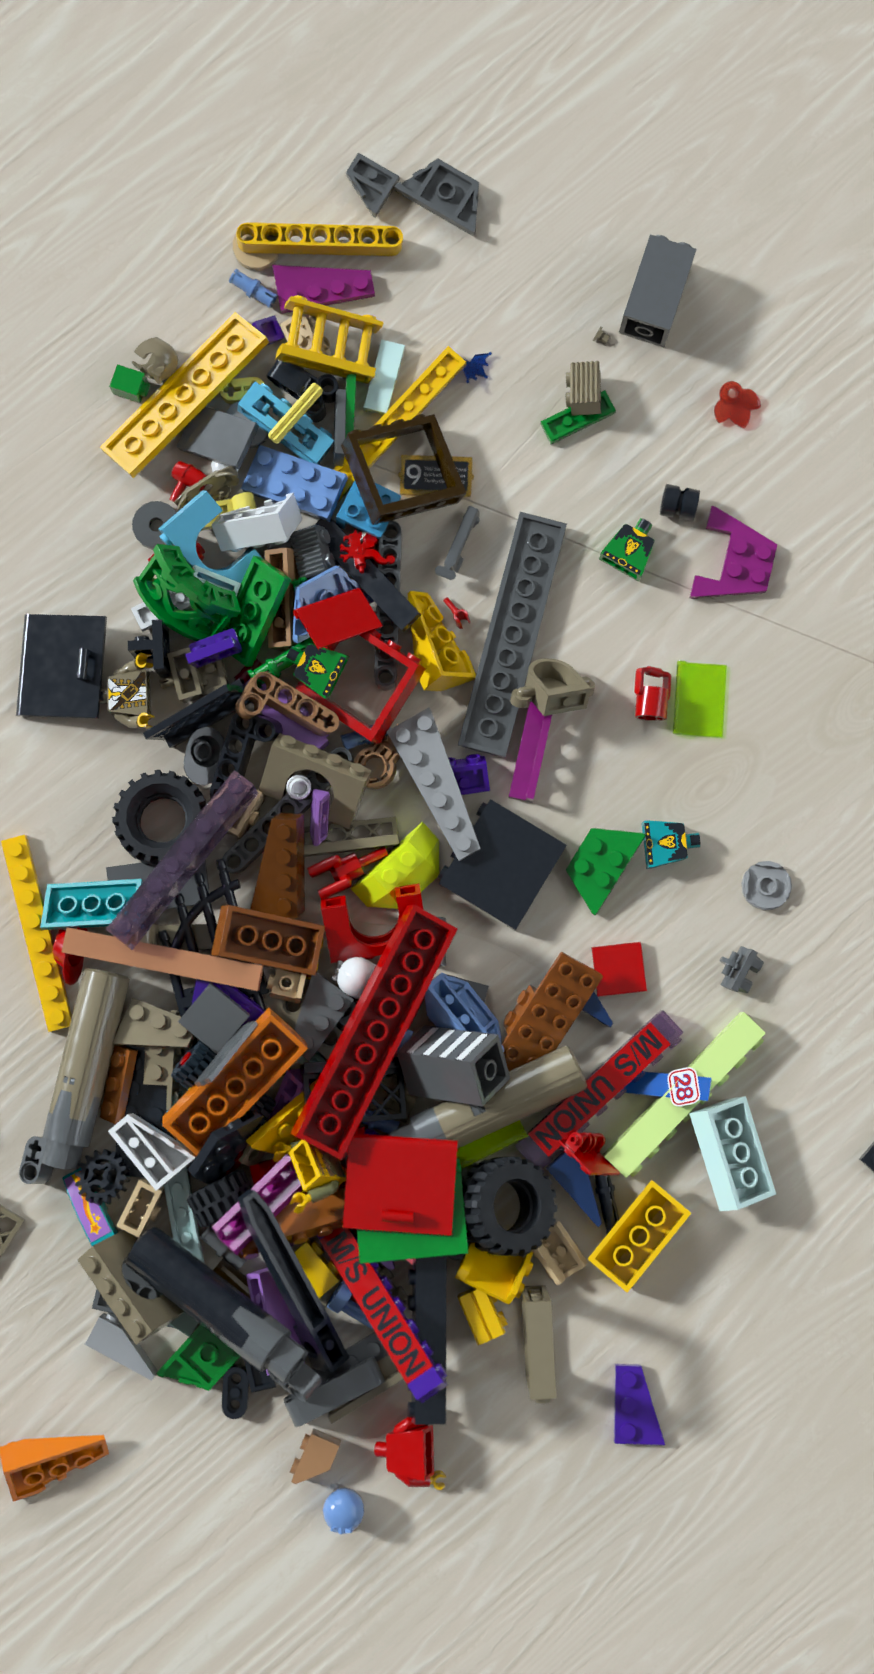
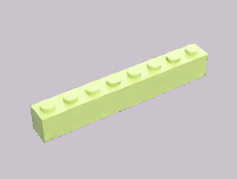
(663, 1116)

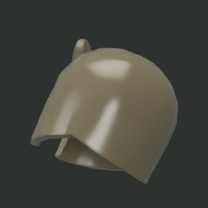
(162, 361)

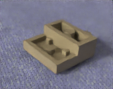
(190, 681)

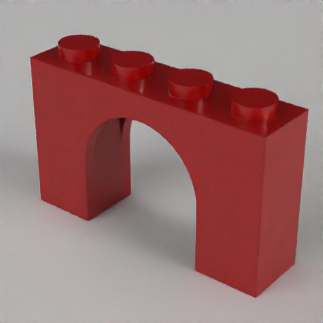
(347, 942)

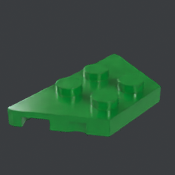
(601, 863)
(199, 1360)

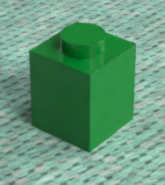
(129, 384)

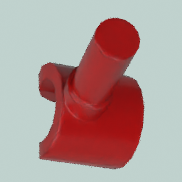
(458, 614)

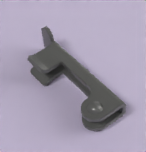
(454, 558)

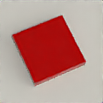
(621, 968)

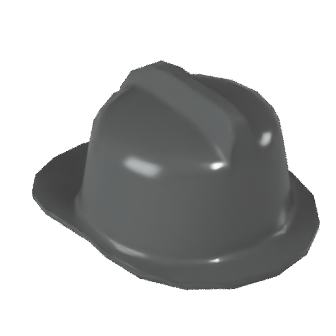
(203, 755)

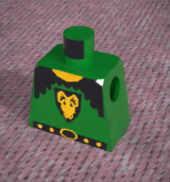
(629, 549)
(318, 668)

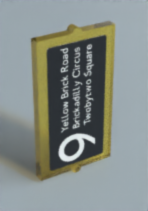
(422, 474)

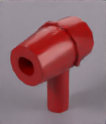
(186, 476)

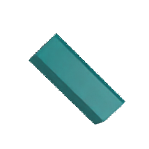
(86, 903)

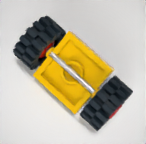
(194, 1064)

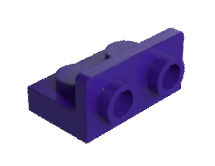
(213, 648)
(471, 774)

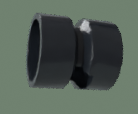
(679, 502)

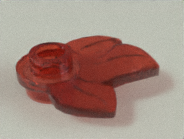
(736, 408)

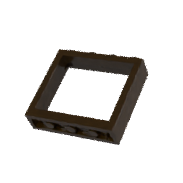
(382, 513)

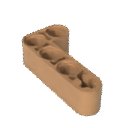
(290, 709)

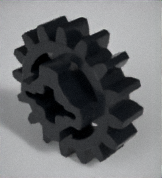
(92, 1180)

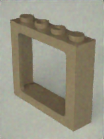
(538, 1344)

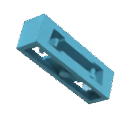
(253, 402)

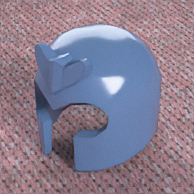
(343, 1510)

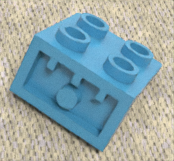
(355, 513)

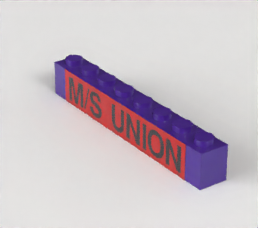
(386, 1315)

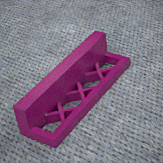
(530, 755)
(276, 1191)

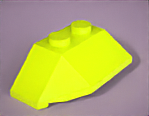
(407, 864)

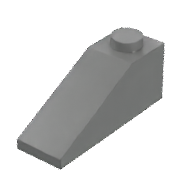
(114, 1342)

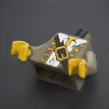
(130, 693)

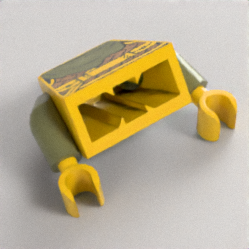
(316, 1169)

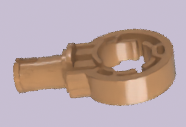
(389, 759)

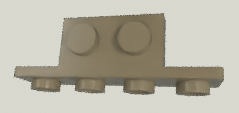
(159, 1067)

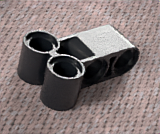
(296, 381)

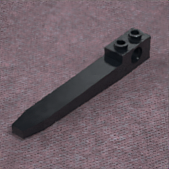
(311, 1318)

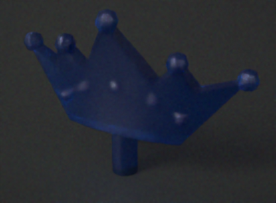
(475, 366)

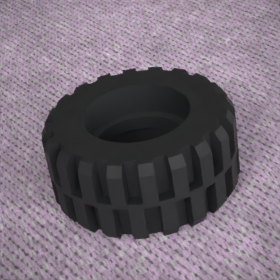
(535, 1206)

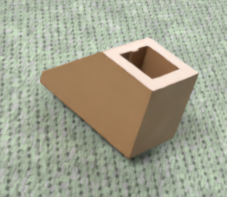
(317, 1456)

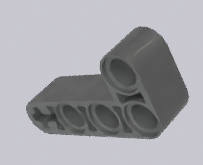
(336, 1391)

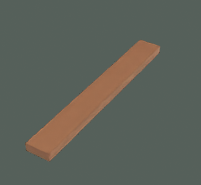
(163, 959)

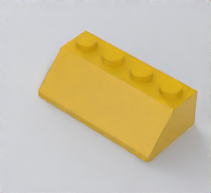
(639, 1236)

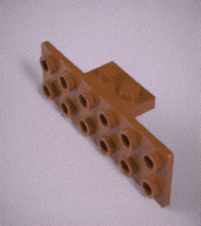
(548, 1011)

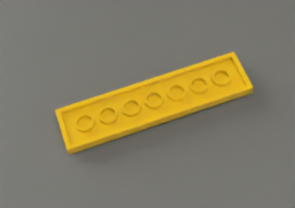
(184, 394)

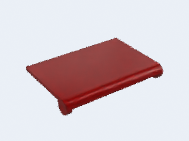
(338, 618)

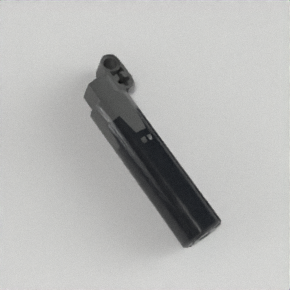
(223, 1311)

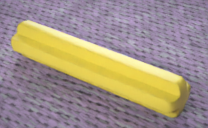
(295, 413)

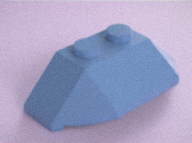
(457, 1006)

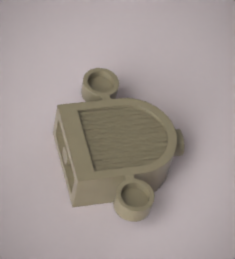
(553, 688)

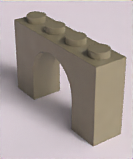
(345, 777)
(137, 1315)

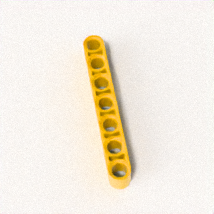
(309, 232)

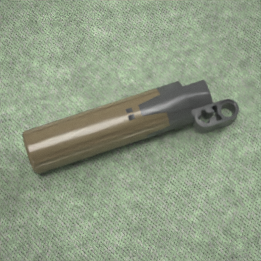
(79, 1077)

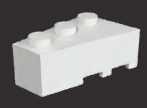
(257, 526)
(151, 1150)

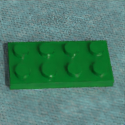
(258, 601)

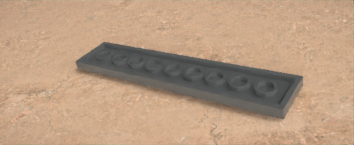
(512, 634)

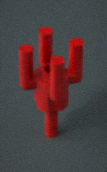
(343, 870)

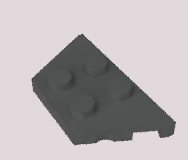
(444, 193)

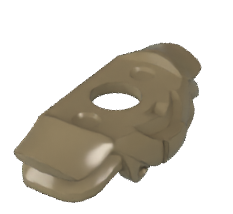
(221, 482)

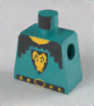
(666, 842)

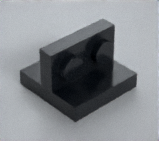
(157, 647)

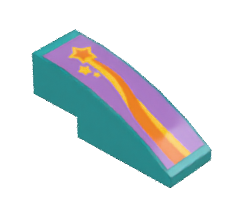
(92, 1217)

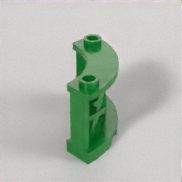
(176, 575)

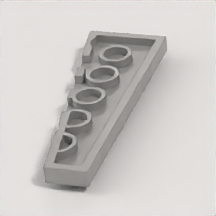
(430, 768)

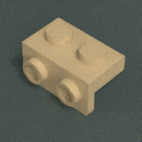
(560, 1255)

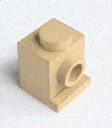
(293, 992)

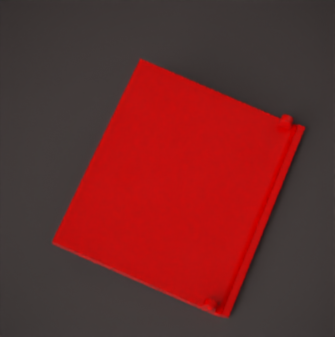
(400, 1184)

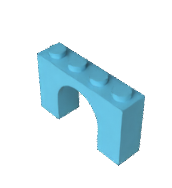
(183, 531)

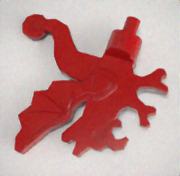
(363, 551)

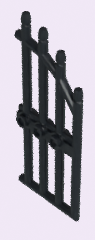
(185, 931)

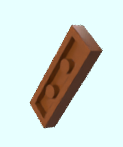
(118, 1084)

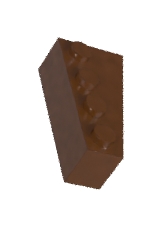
(282, 869)

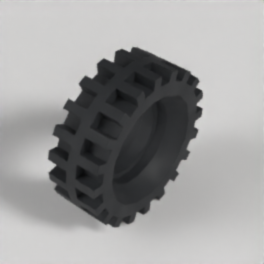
(138, 797)

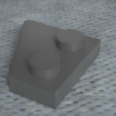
(371, 182)

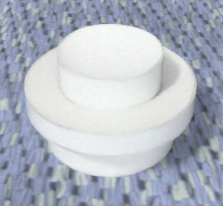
(298, 787)

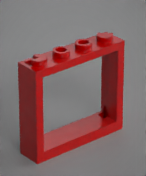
(394, 704)

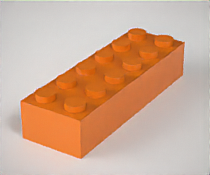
(238, 1086)

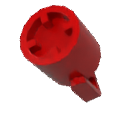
(652, 700)

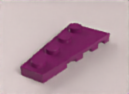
(322, 285)

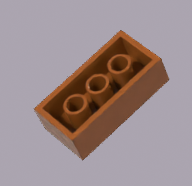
(267, 940)

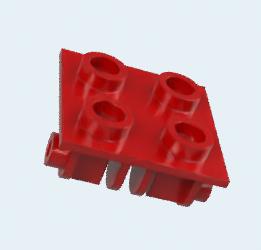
(586, 1151)

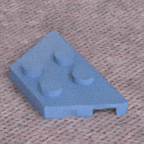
(325, 585)

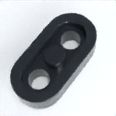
(235, 1391)

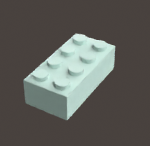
(732, 1154)

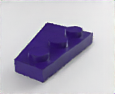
(633, 1408)

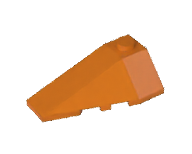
(37, 1461)

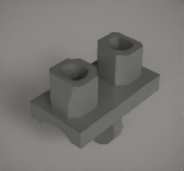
(737, 968)

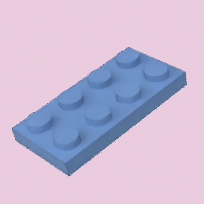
(279, 474)

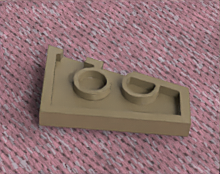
(152, 1026)

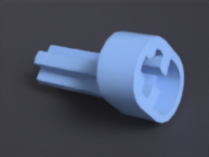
(341, 1301)

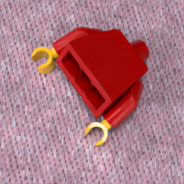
(410, 1454)

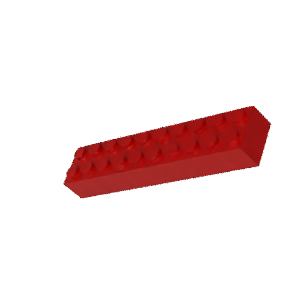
(374, 1031)

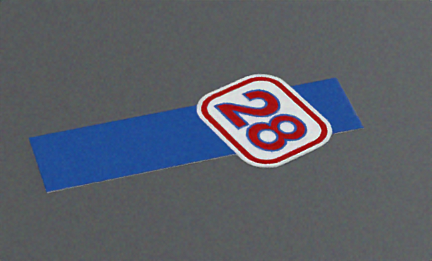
(685, 1092)

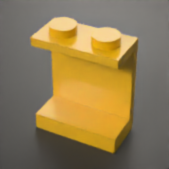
(494, 1274)

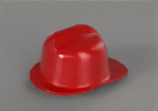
(71, 963)

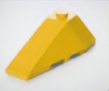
(436, 648)

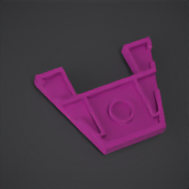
(746, 561)

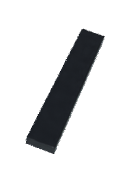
(373, 581)

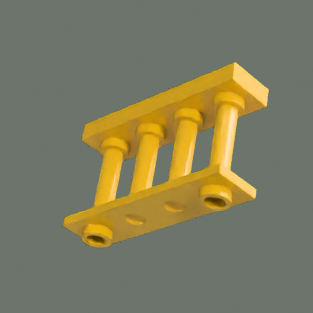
(314, 357)

